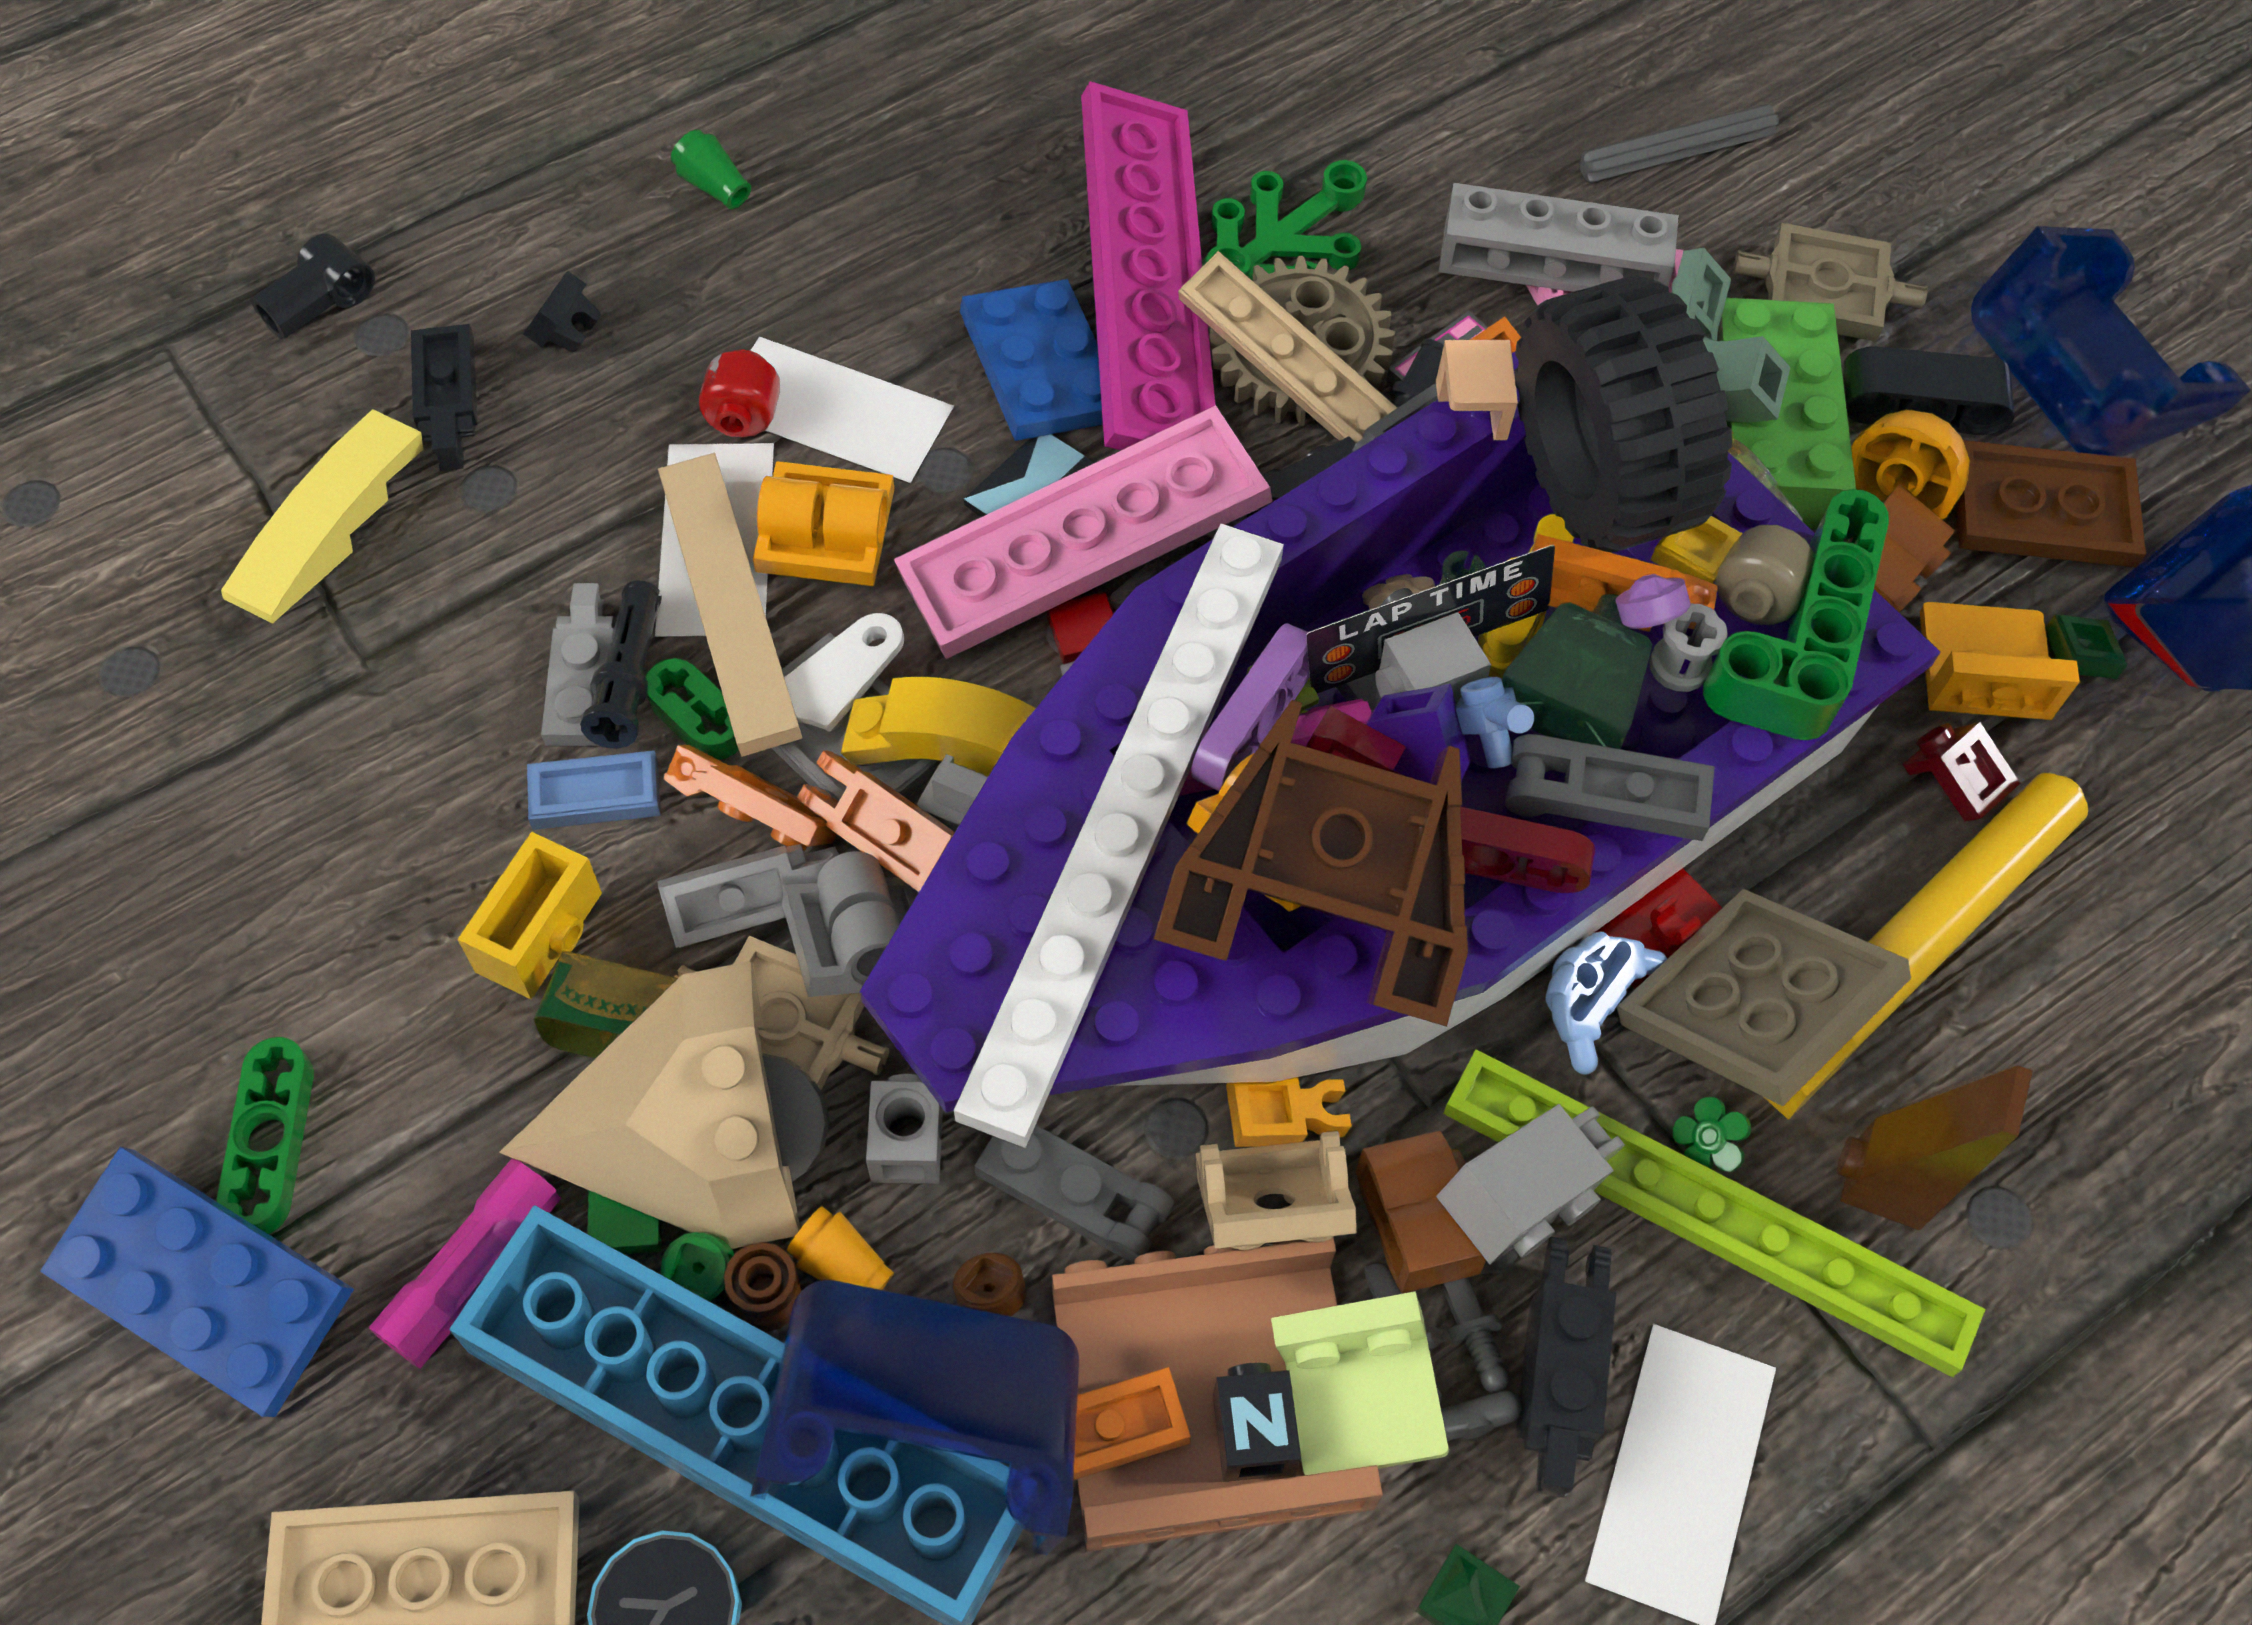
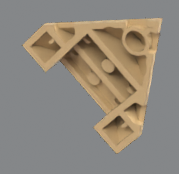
(677, 1117)

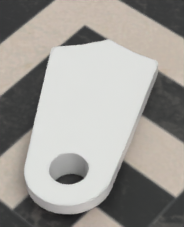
(843, 670)

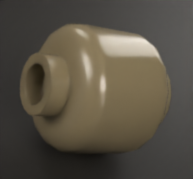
(1765, 574)

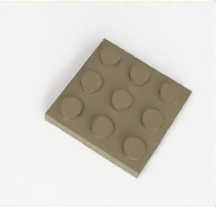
(1764, 995)

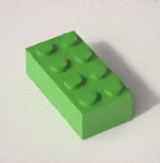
(1811, 438)

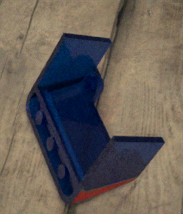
(2196, 598)

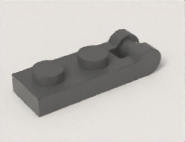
(1611, 786)
(1076, 1190)

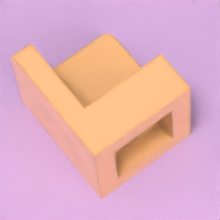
(1479, 378)

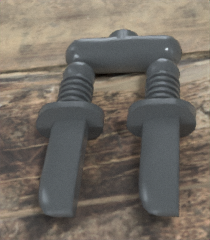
(1484, 1413)

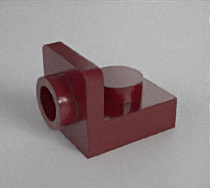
(1965, 767)

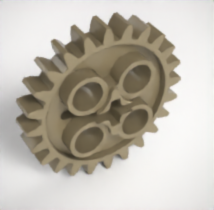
(1340, 320)

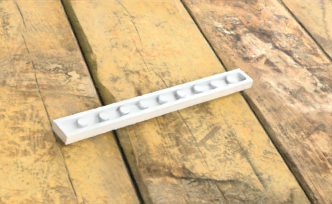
(1117, 841)

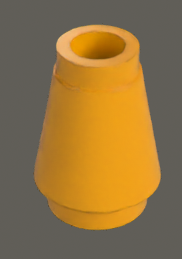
(835, 1251)

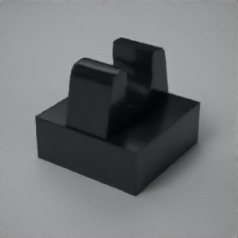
(555, 316)

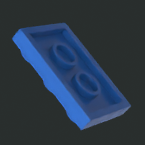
(1037, 357)

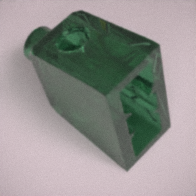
(1582, 674)

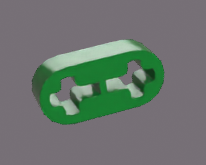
(684, 717)

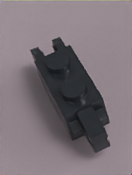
(1566, 1366)

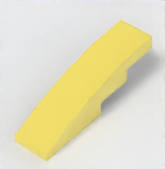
(315, 521)

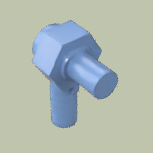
(1490, 711)

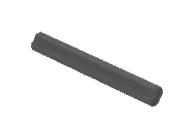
(1678, 143)

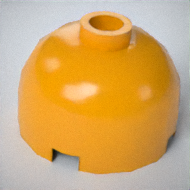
(1916, 453)

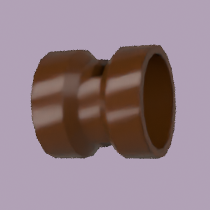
(769, 1299)

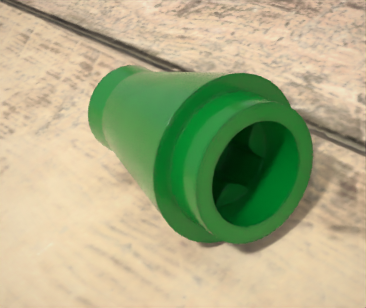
(708, 167)

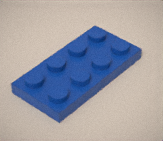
(197, 1281)

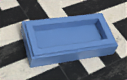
(593, 790)

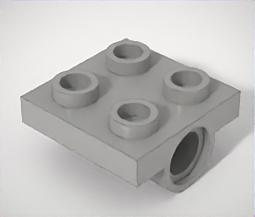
(844, 921)

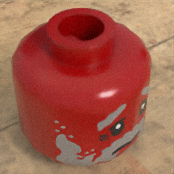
(739, 390)

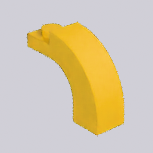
(931, 720)

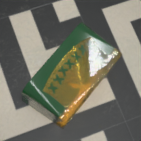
(594, 1002)

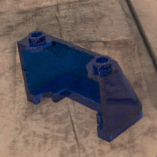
(2081, 356)

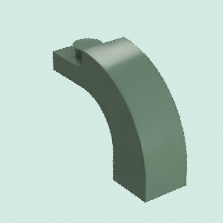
(1748, 367)

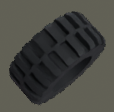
(1623, 413)

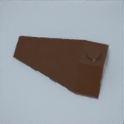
(1933, 1147)

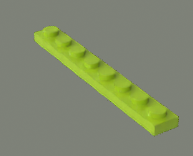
(1740, 1224)

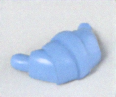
(1589, 986)

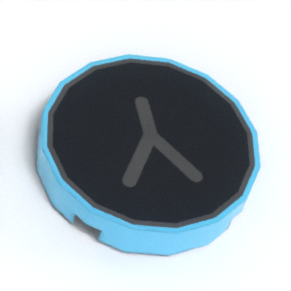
(665, 1582)

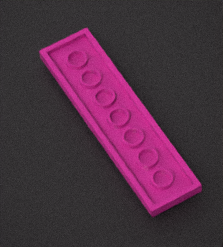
(1143, 251)

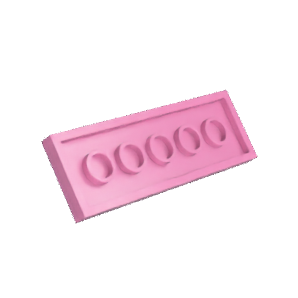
(1082, 531)

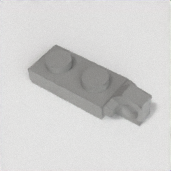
(577, 650)
(736, 892)

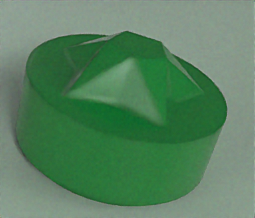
(698, 1264)

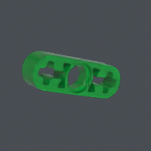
(253, 1107)

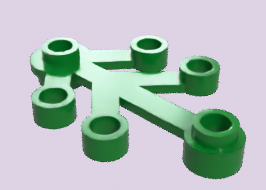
(1341, 191)

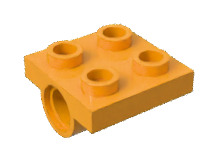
(822, 523)

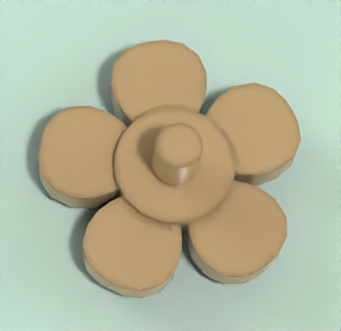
(1378, 593)

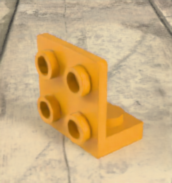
(1994, 662)

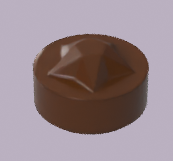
(990, 1284)

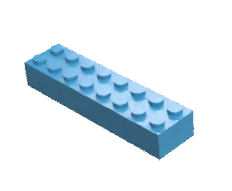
(697, 1398)

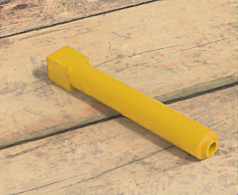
(1965, 895)

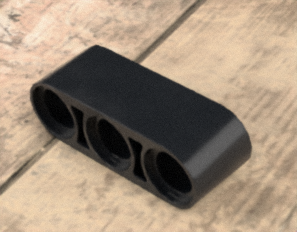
(1961, 389)

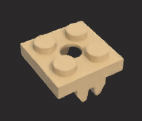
(1306, 1173)

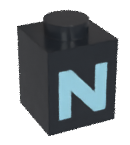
(1256, 1423)

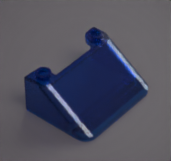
(930, 1381)

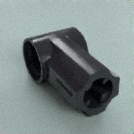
(323, 277)

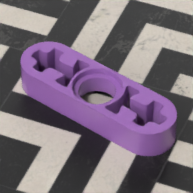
(1253, 707)

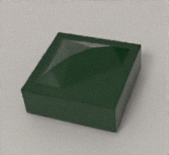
(2087, 642)
(1467, 1592)

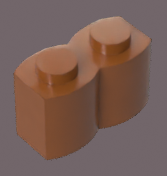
(1910, 547)
(1414, 1227)

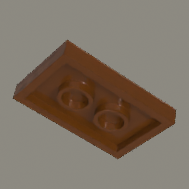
(2051, 505)

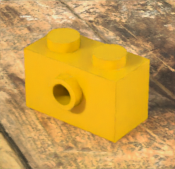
(531, 915)

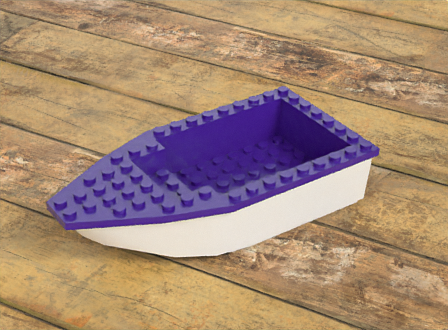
(1302, 977)

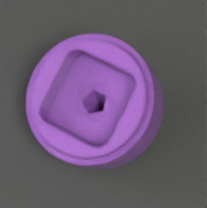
(1653, 601)

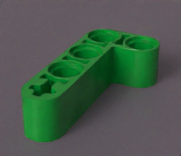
(1821, 637)

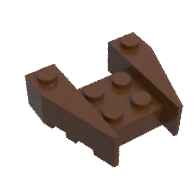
(1341, 845)

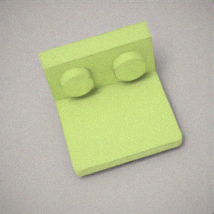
(1362, 1384)

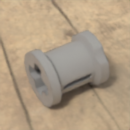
(1677, 646)

